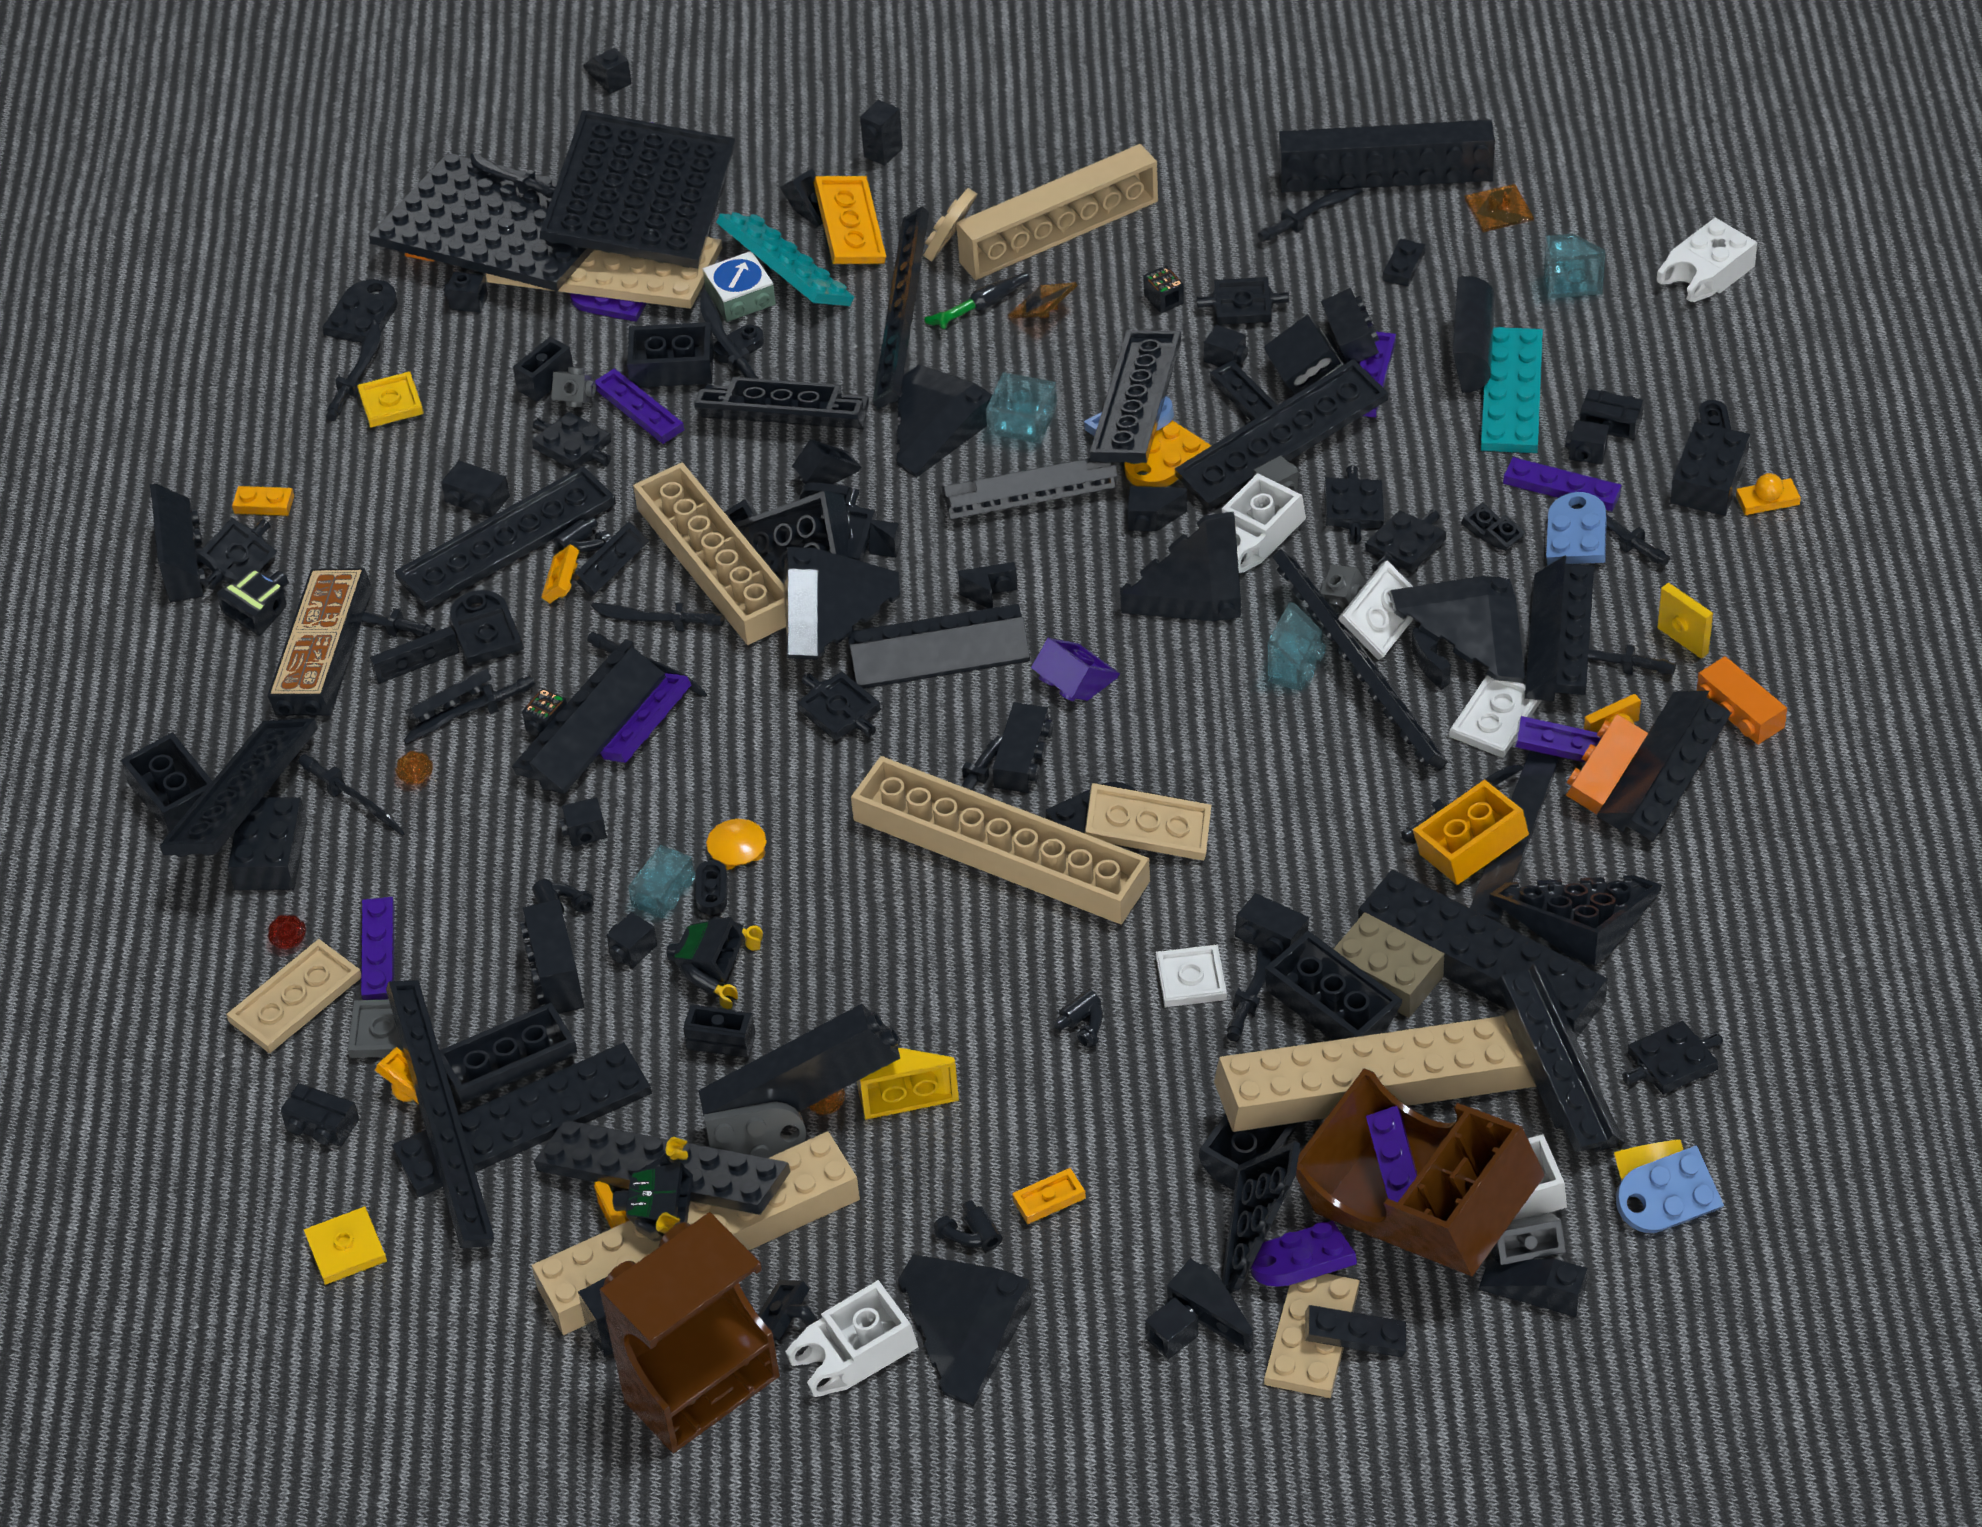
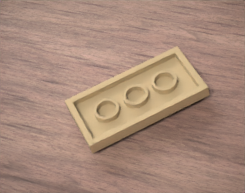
(1148, 821)
(294, 995)
(1306, 1364)

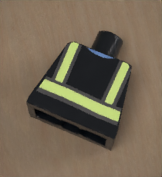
(254, 600)

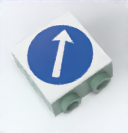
(739, 286)

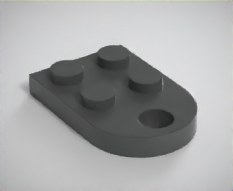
(755, 1129)

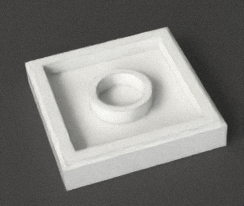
(1191, 976)

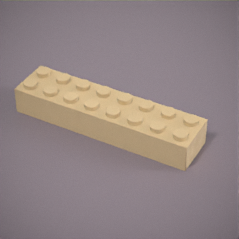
(1057, 211)
(713, 552)

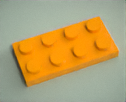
(849, 220)

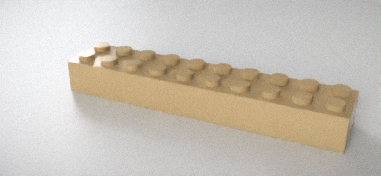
(1001, 839)
(1411, 1064)
(814, 1188)

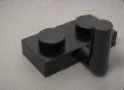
(785, 1304)

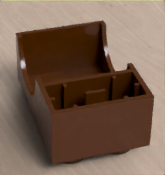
(1466, 1187)
(687, 1332)

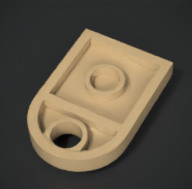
(947, 225)

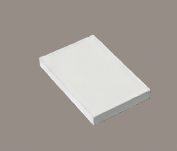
(1371, 611)
(1493, 716)

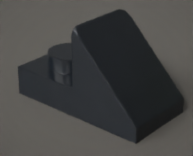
(982, 582)

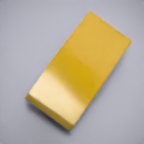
(1641, 1155)

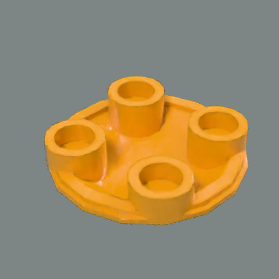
(736, 842)

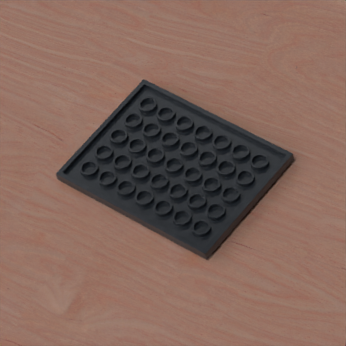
(638, 189)
(479, 225)

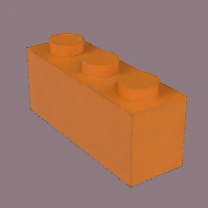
(1752, 707)
(1605, 763)

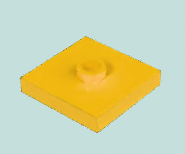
(390, 399)
(1685, 620)
(345, 1245)

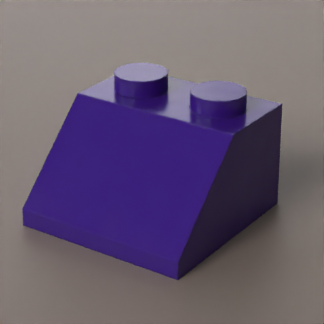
(1073, 669)

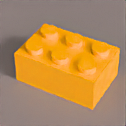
(1471, 832)

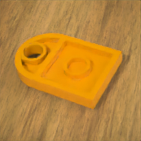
(1169, 449)

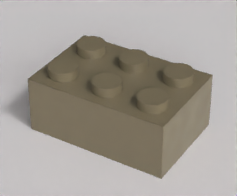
(1394, 960)

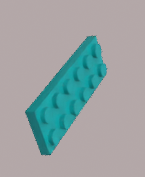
(785, 259)
(1513, 392)

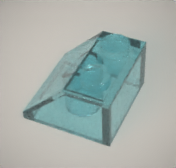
(1573, 266)
(1294, 649)

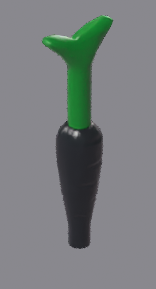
(979, 299)

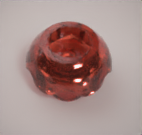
(286, 932)

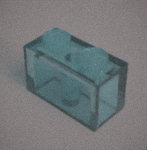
(661, 881)

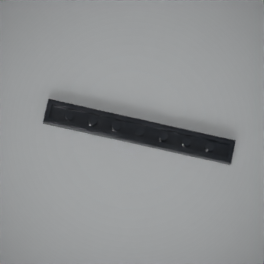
(1530, 796)

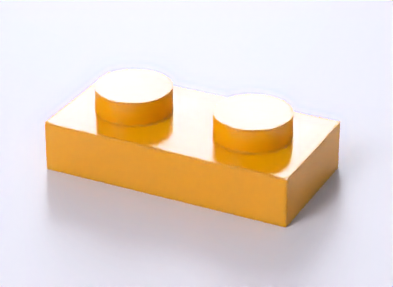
(263, 500)
(560, 574)
(1048, 1196)

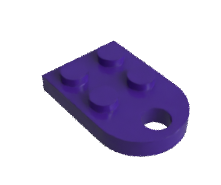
(608, 307)
(1302, 1255)

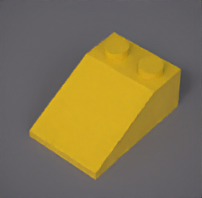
(909, 1084)

